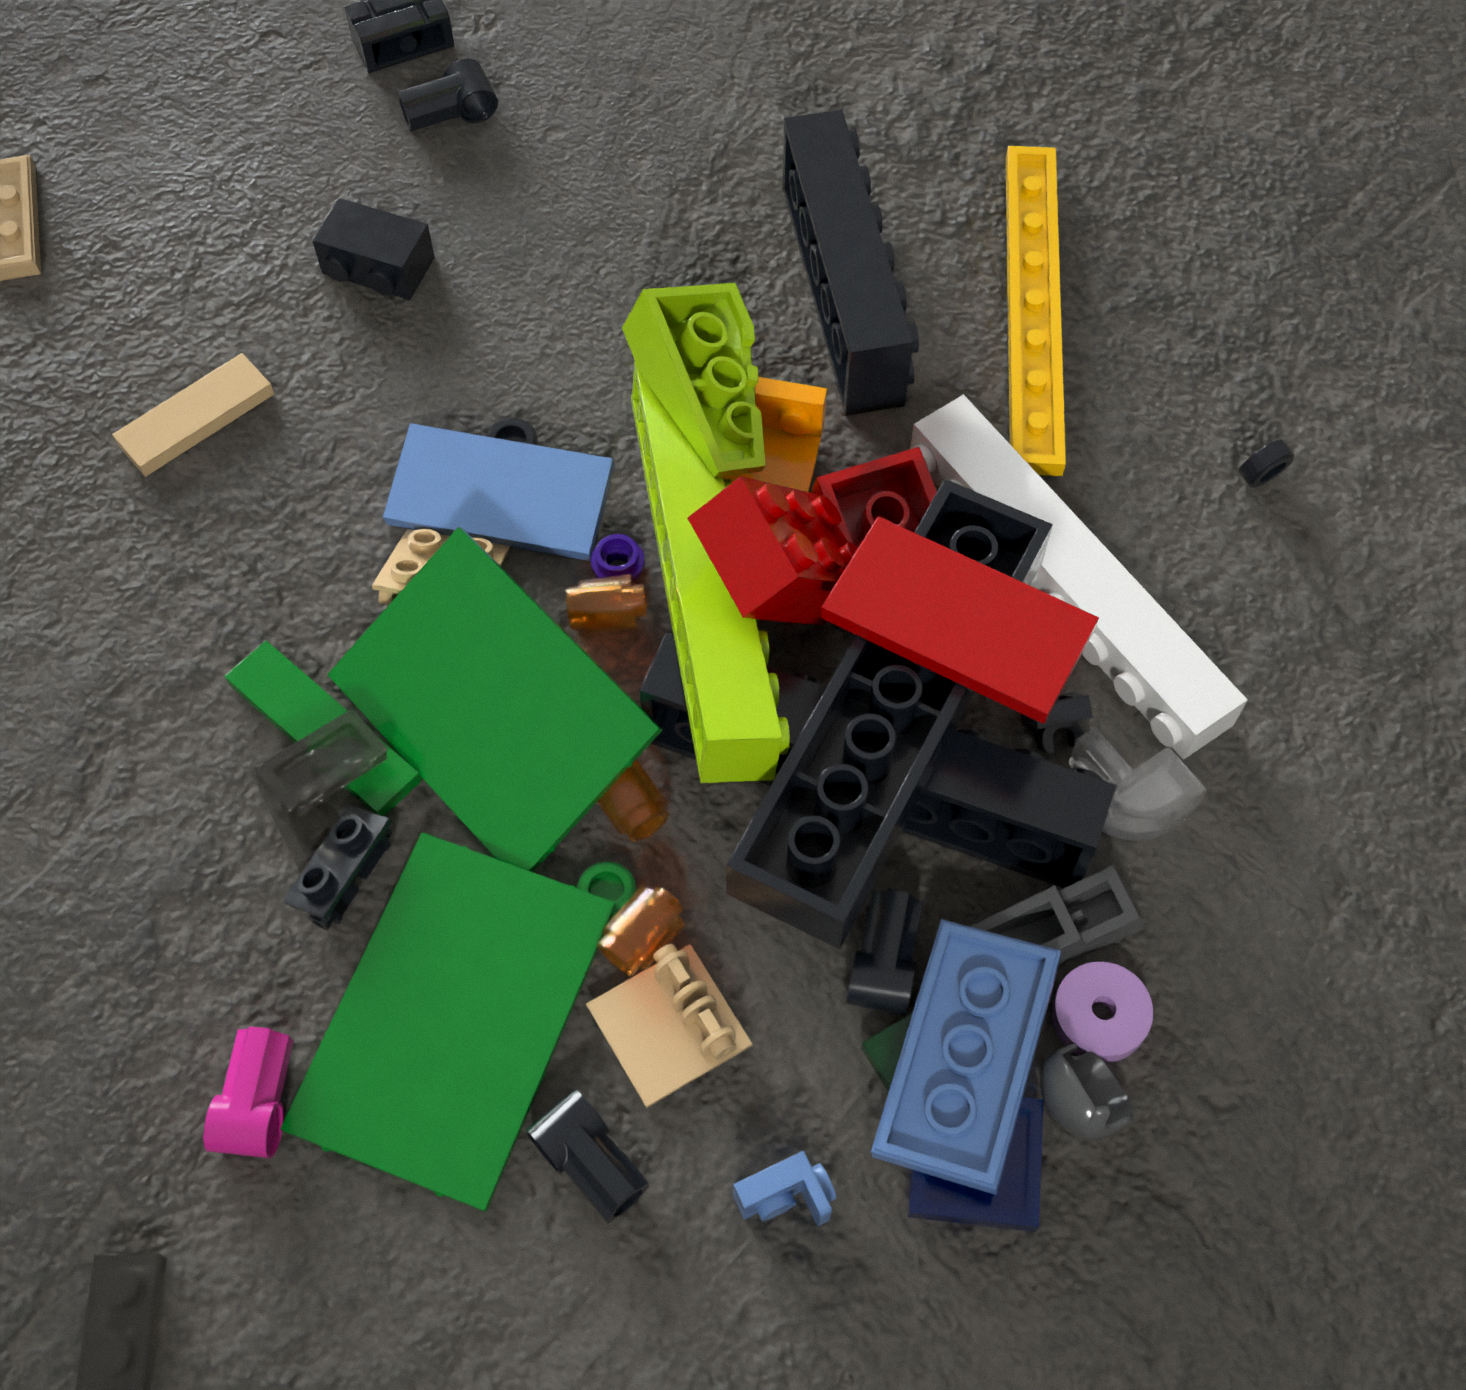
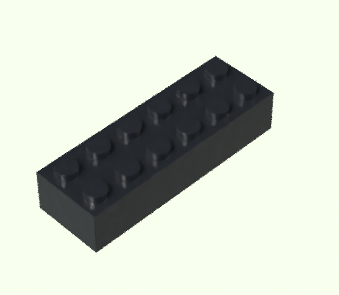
(848, 263)

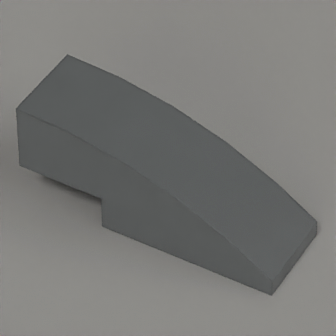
(1071, 919)

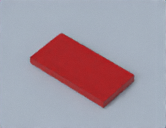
(960, 619)

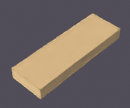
(18, 219)
(193, 414)

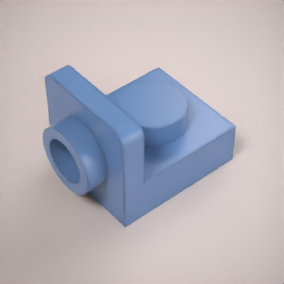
(773, 1190)

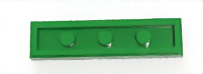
(301, 707)

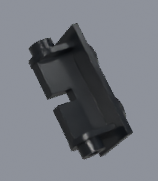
(347, 851)

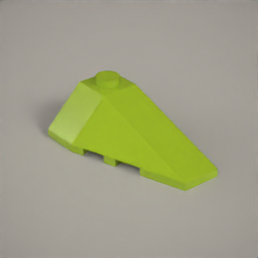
(698, 362)

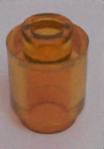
(606, 604)
(635, 804)
(641, 929)

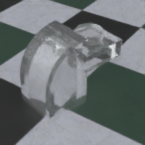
(1146, 798)

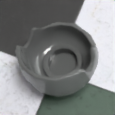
(1084, 1094)

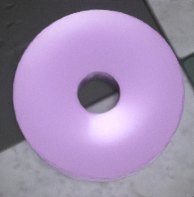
(1114, 988)

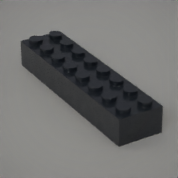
(869, 748)
(978, 800)

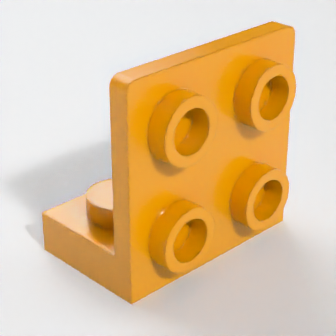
(791, 431)

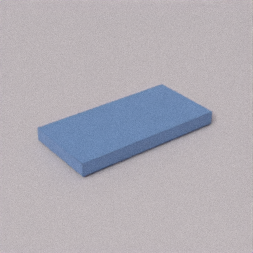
(500, 491)
(967, 1056)

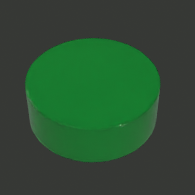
(609, 882)

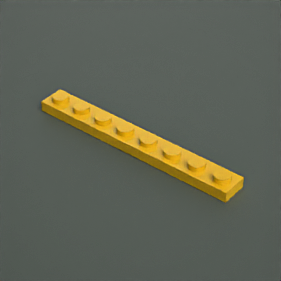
(1034, 309)

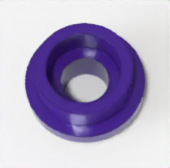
(617, 548)

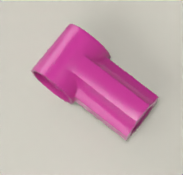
(249, 1111)

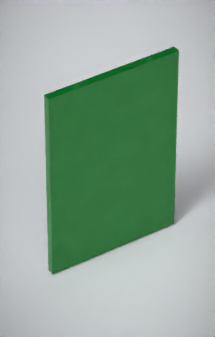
(493, 703)
(450, 1021)

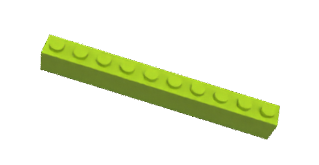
(718, 651)

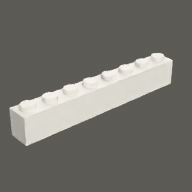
(1134, 638)

